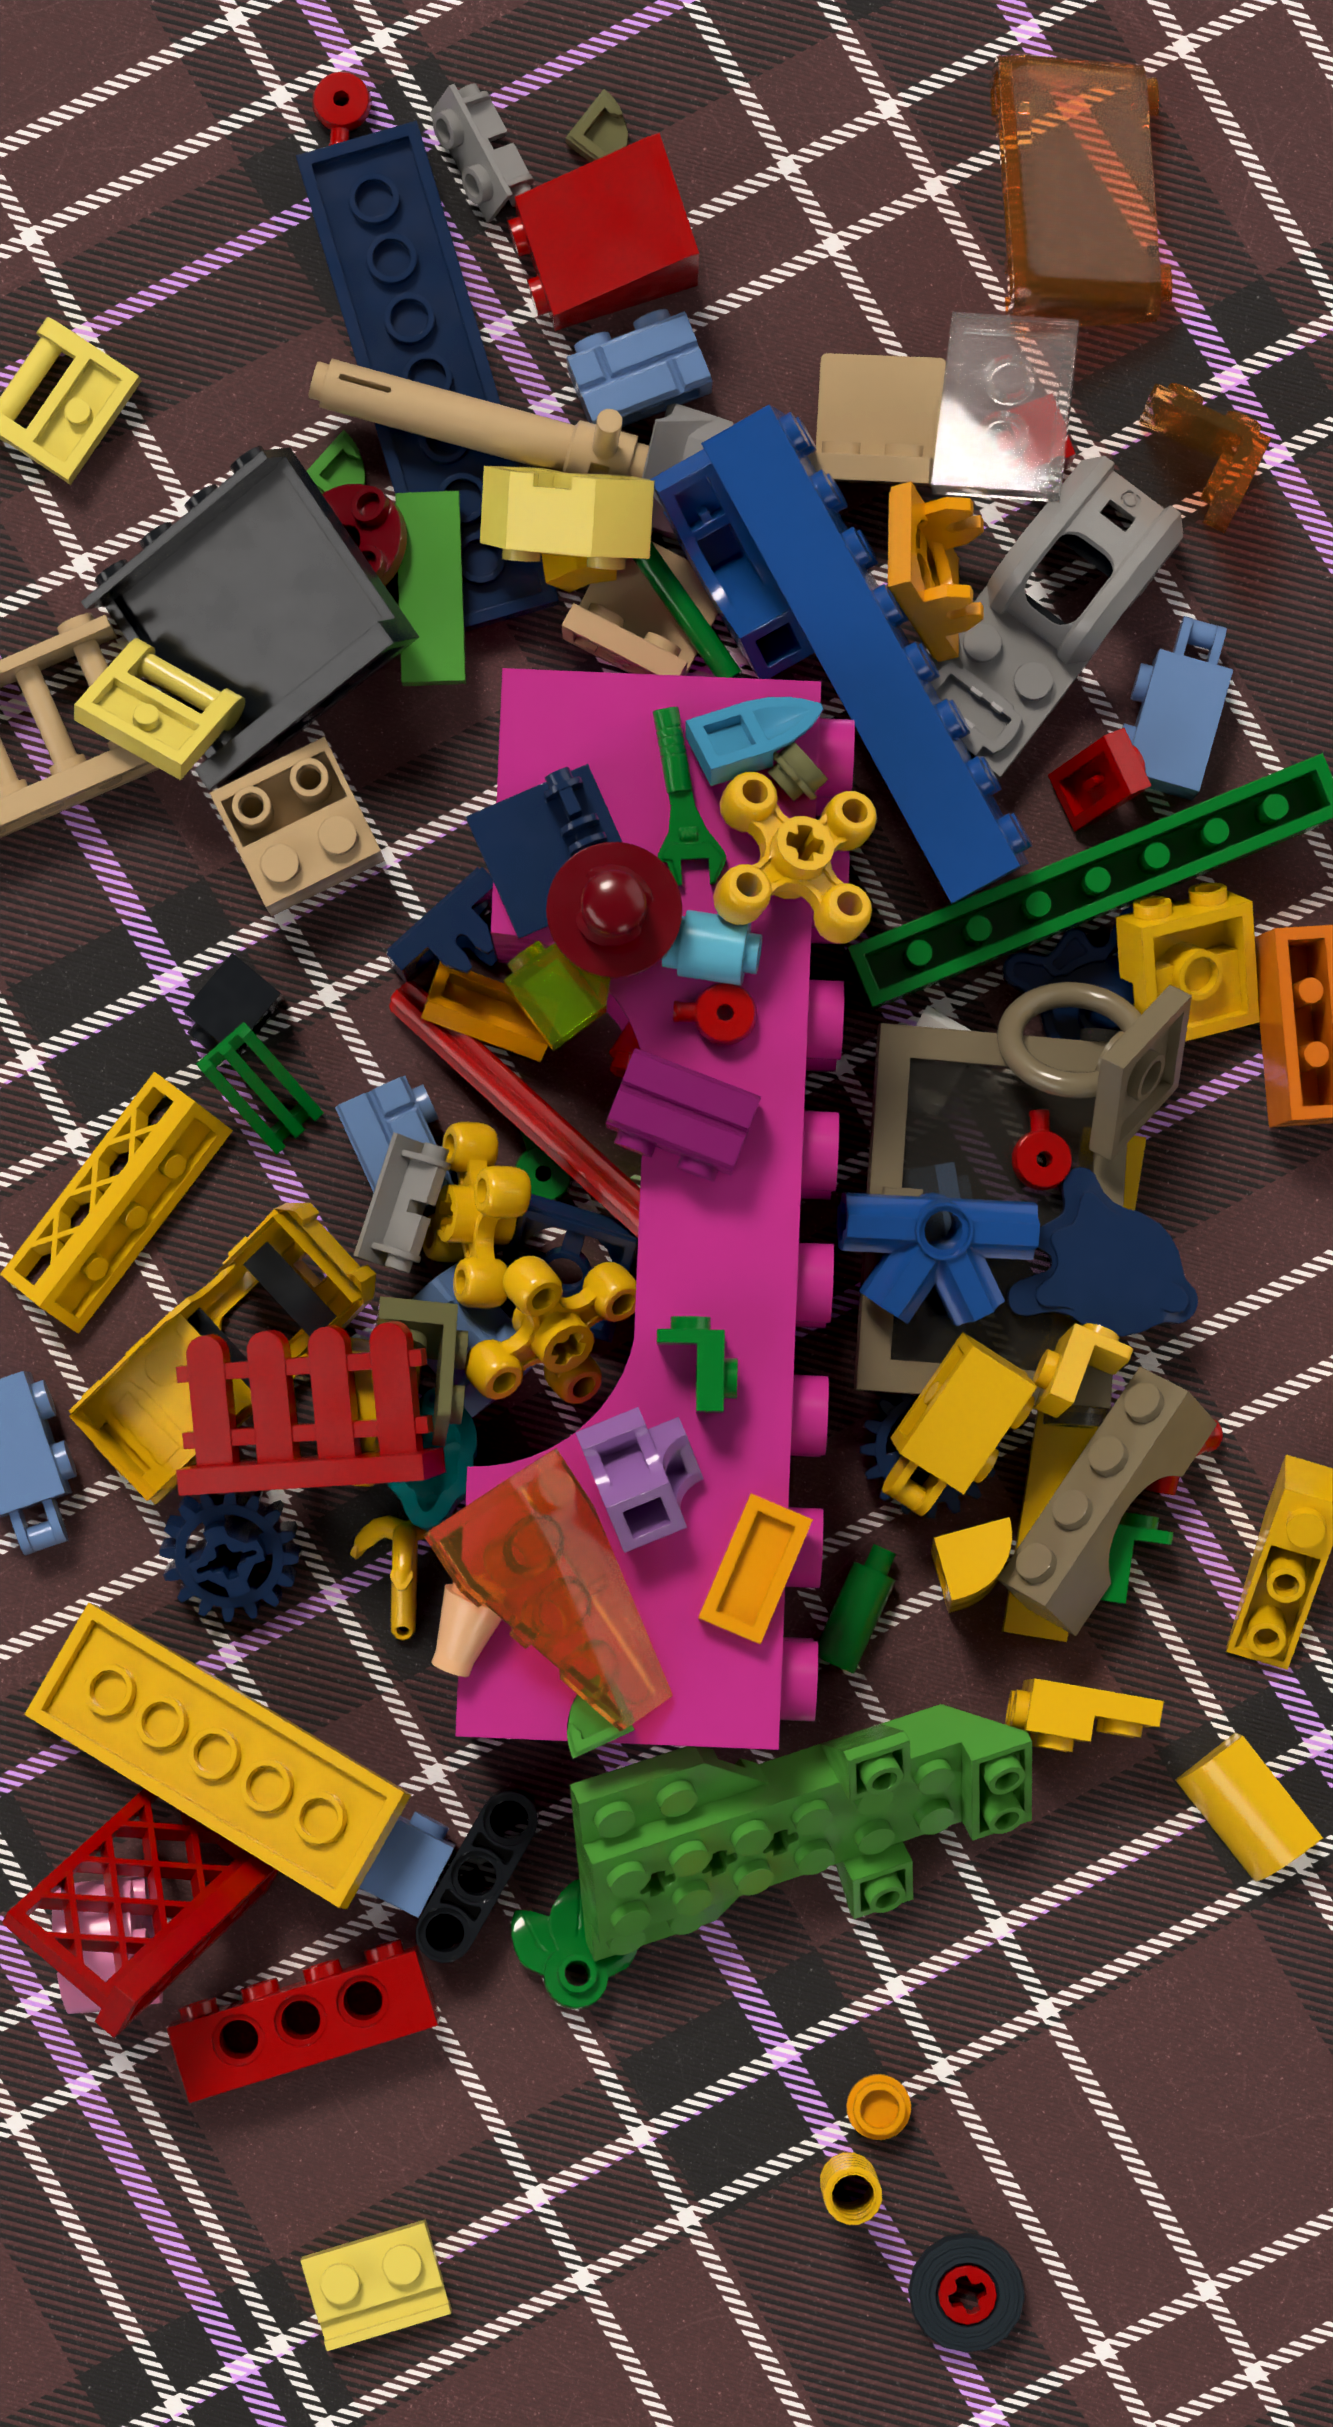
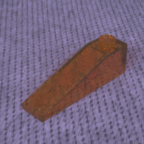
(551, 1575)

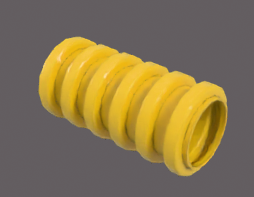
(855, 2211)

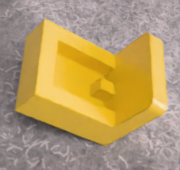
(1063, 1369)

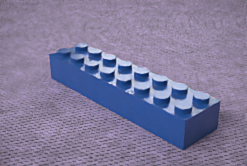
(866, 653)

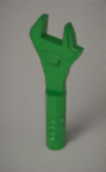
(687, 832)

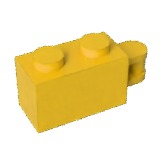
(958, 1423)

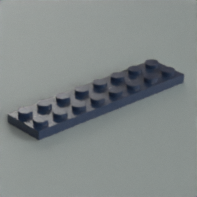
(416, 322)

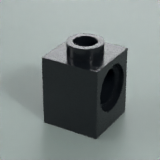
(228, 1000)

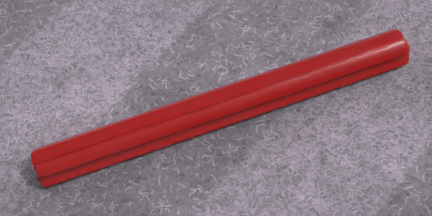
(523, 1108)

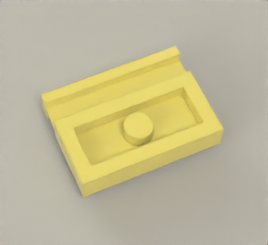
(376, 2285)

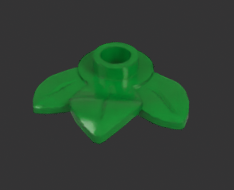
(557, 1941)

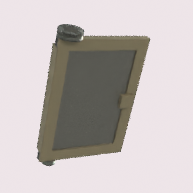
(949, 1127)

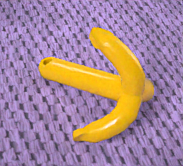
(404, 1567)

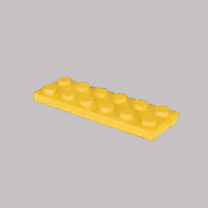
(218, 1755)

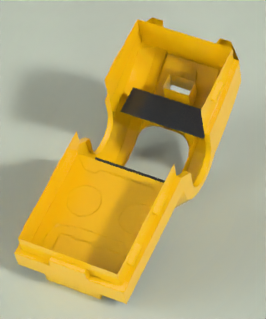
(141, 1409)

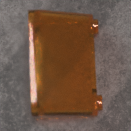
(1078, 189)

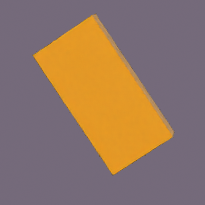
(482, 1011)
(755, 1568)

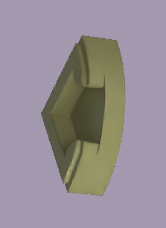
(599, 129)

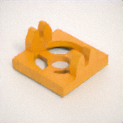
(924, 535)

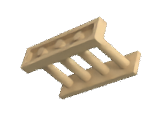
(72, 776)

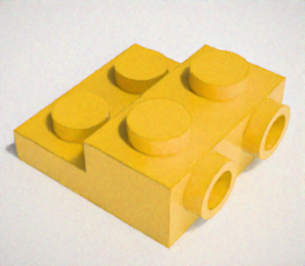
(1198, 947)
(1066, 1713)

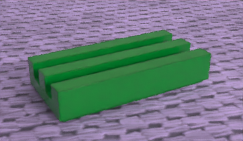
(289, 1121)

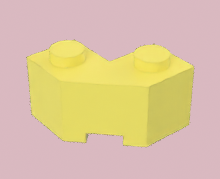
(566, 514)

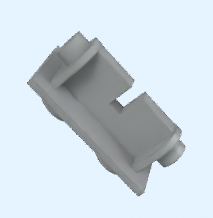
(466, 125)
(395, 1217)

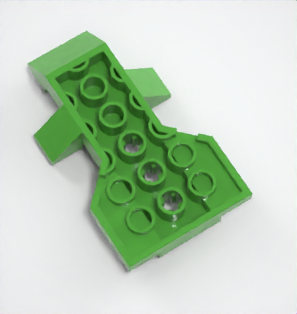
(692, 1833)

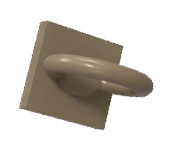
(1134, 1070)

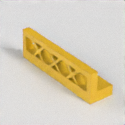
(122, 1208)

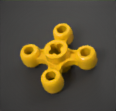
(795, 857)
(476, 1214)
(551, 1330)

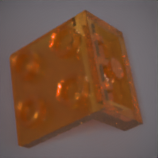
(1227, 438)

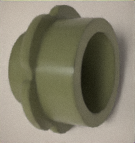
(796, 772)

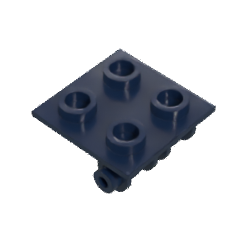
(534, 836)

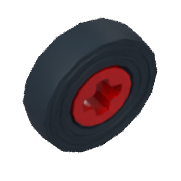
(981, 2262)

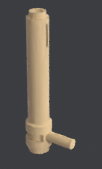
(479, 423)

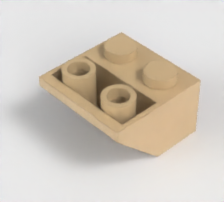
(297, 826)

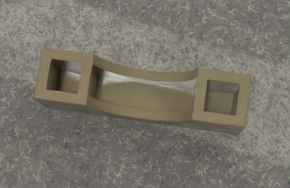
(1065, 1555)

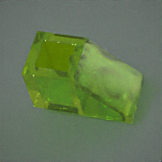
(555, 993)

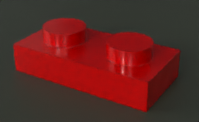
(1100, 779)

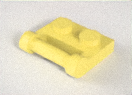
(77, 408)
(150, 720)

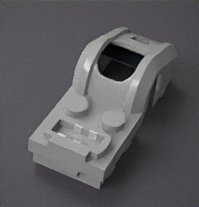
(1023, 655)

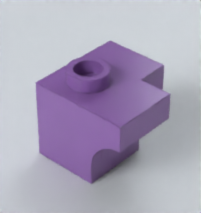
(640, 1474)

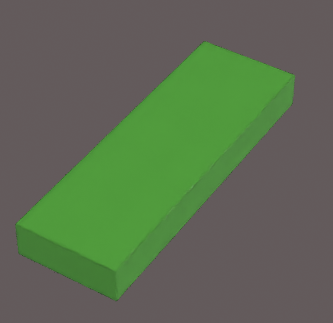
(432, 589)

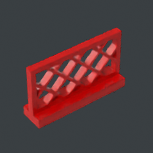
(175, 1944)

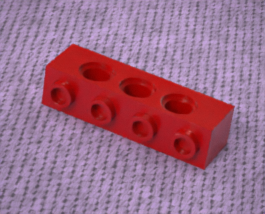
(213, 2068)

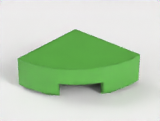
(338, 465)
(589, 1729)

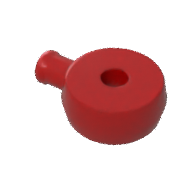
(341, 118)
(705, 1015)
(1047, 1143)

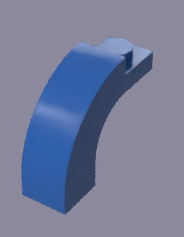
(730, 566)

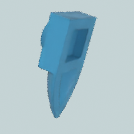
(748, 734)

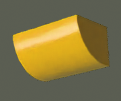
(971, 1562)
(1248, 1808)

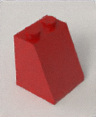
(606, 236)

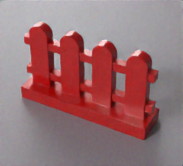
(335, 1414)

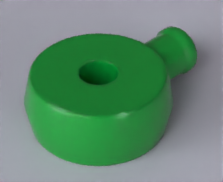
(532, 1161)

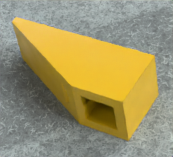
(1285, 1564)

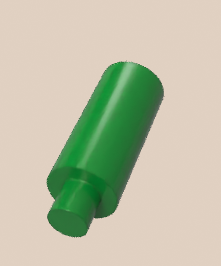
(857, 1610)

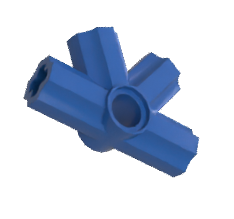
(950, 1264)

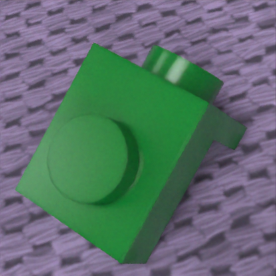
(714, 1374)
(1131, 1528)

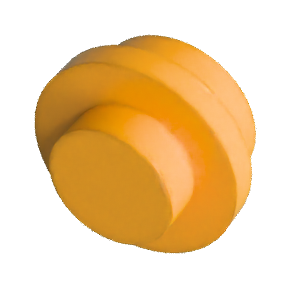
(878, 2107)

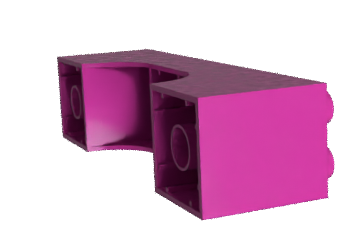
(702, 1244)

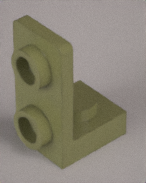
(434, 1328)

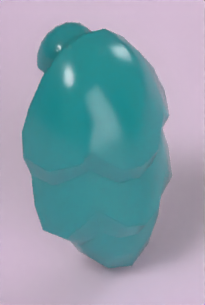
(435, 1499)

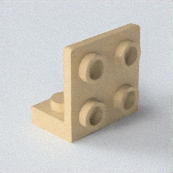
(878, 418)
(632, 626)

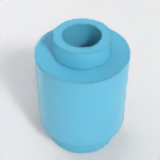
(714, 949)

